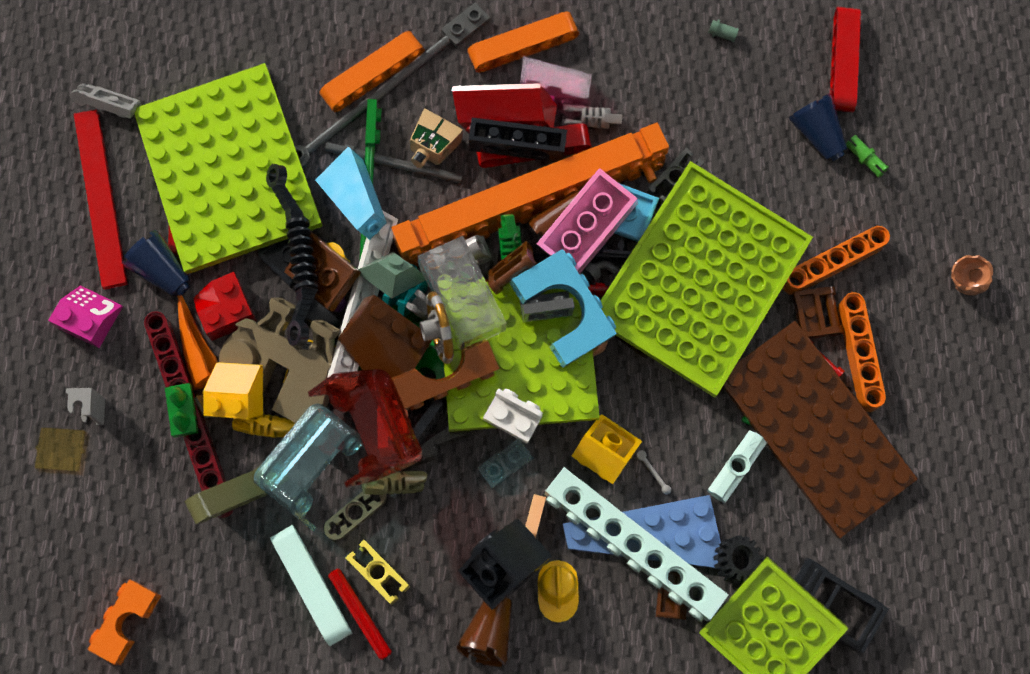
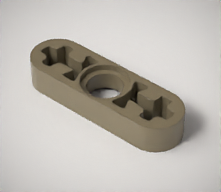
(355, 523)

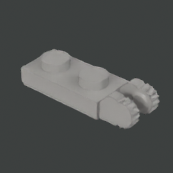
(105, 100)

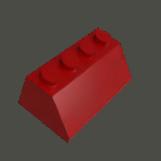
(506, 103)

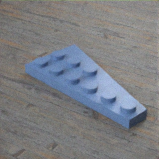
(682, 526)

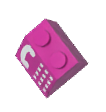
(85, 315)

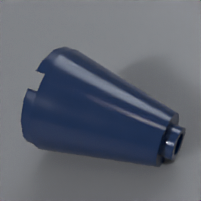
(821, 127)
(157, 264)

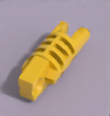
(264, 426)

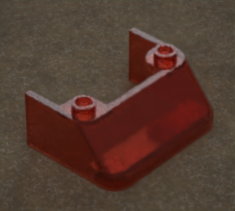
(378, 418)

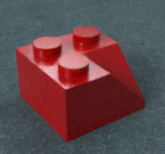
(222, 306)

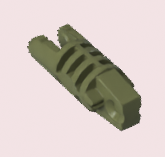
(397, 483)

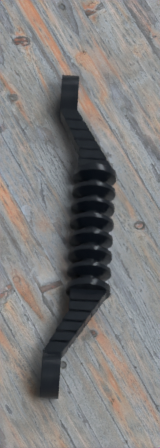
(301, 255)

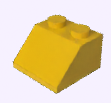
(234, 391)
(606, 448)

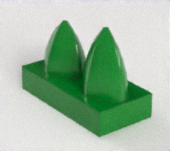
(181, 410)

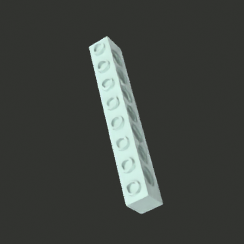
(711, 594)

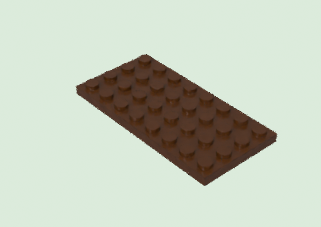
(817, 430)

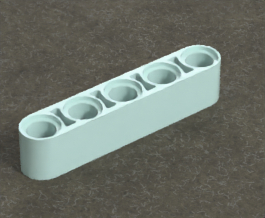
(311, 585)

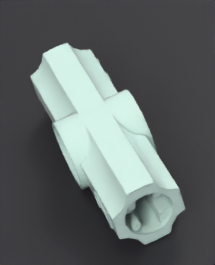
(729, 479)

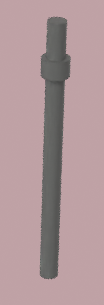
(399, 164)

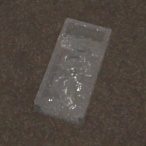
(464, 292)

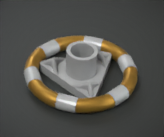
(438, 328)

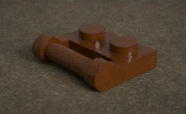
(511, 267)
(810, 312)

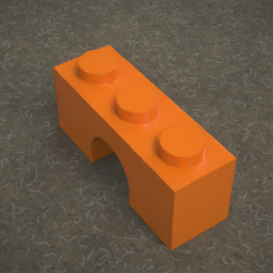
(109, 640)

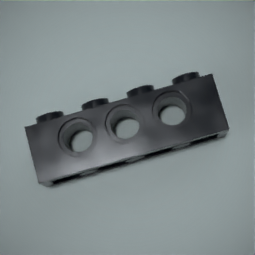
(517, 140)

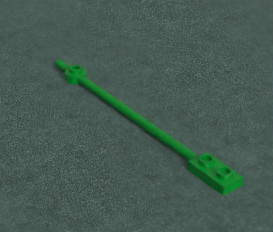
(371, 139)

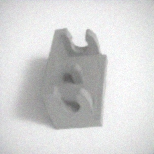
(90, 401)

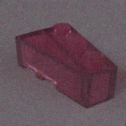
(563, 83)

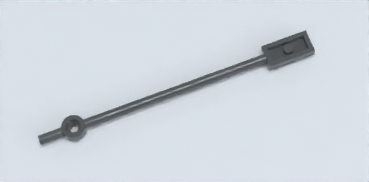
(454, 32)

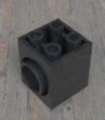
(503, 562)

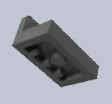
(547, 307)

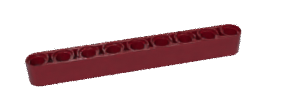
(165, 360)

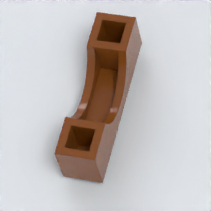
(475, 362)

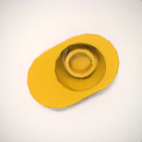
(558, 591)

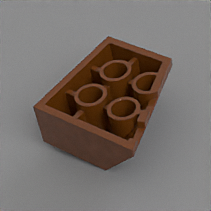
(383, 338)

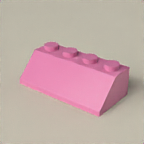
(589, 219)

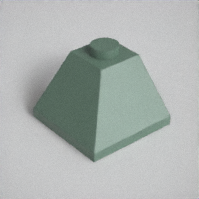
(392, 274)

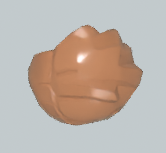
(972, 275)

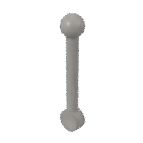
(641, 455)

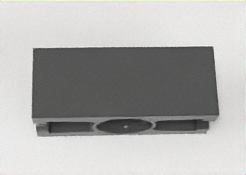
(673, 170)

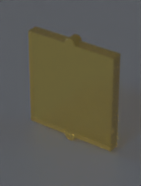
(60, 449)

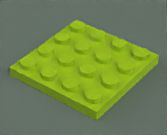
(773, 625)

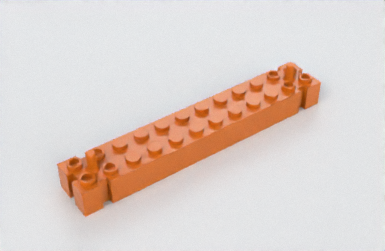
(532, 192)

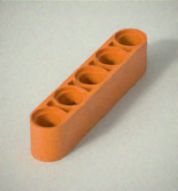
(523, 41)
(371, 71)
(843, 253)
(864, 341)

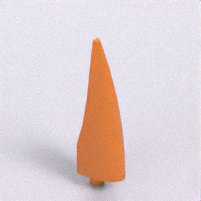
(197, 354)

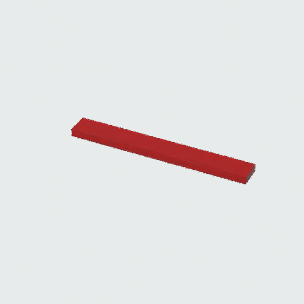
(100, 199)

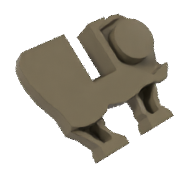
(266, 345)

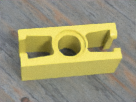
(378, 561)

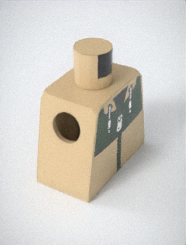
(433, 139)

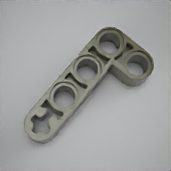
(224, 498)

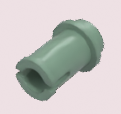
(723, 30)

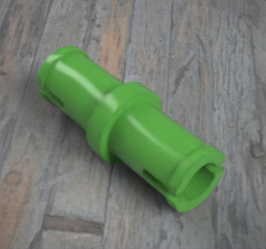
(867, 156)

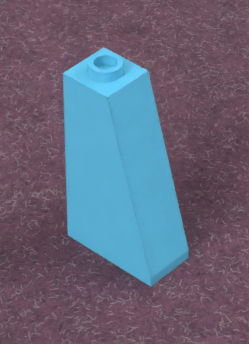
(353, 193)

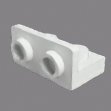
(513, 415)

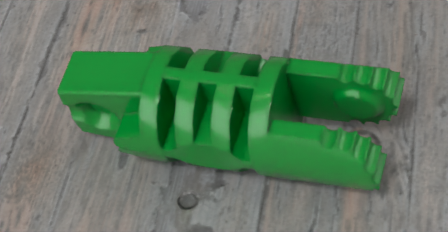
(508, 235)

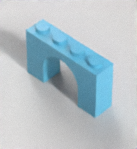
(560, 273)

